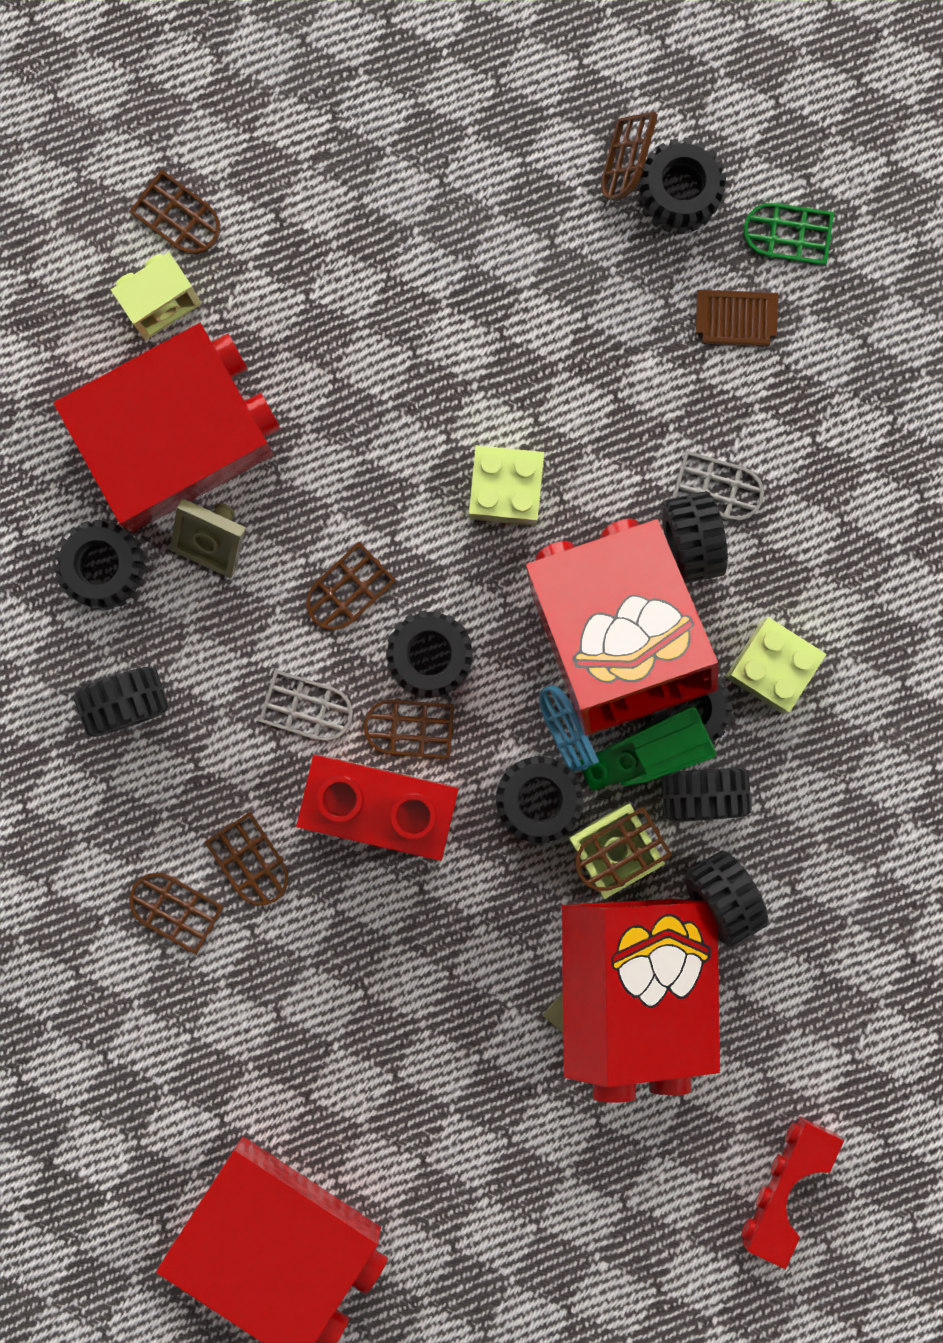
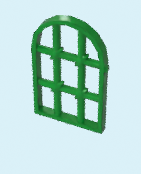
(800, 226)

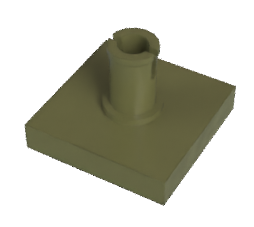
(208, 536)

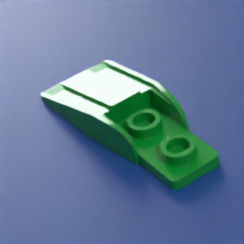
(652, 751)

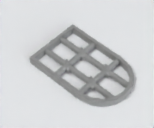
(732, 483)
(299, 697)

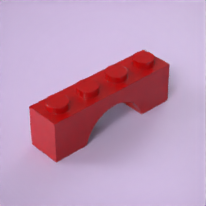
(807, 1151)

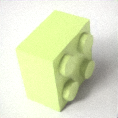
(156, 295)
(506, 485)
(775, 665)
(618, 853)

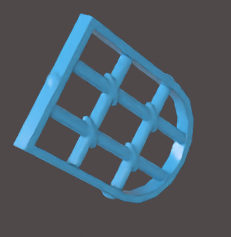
(546, 706)

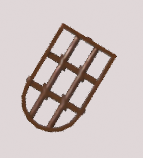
(627, 188)
(162, 215)
(350, 574)
(419, 737)
(626, 839)
(267, 869)
(189, 906)

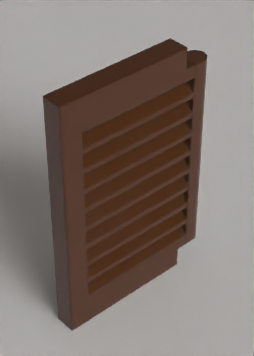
(736, 317)

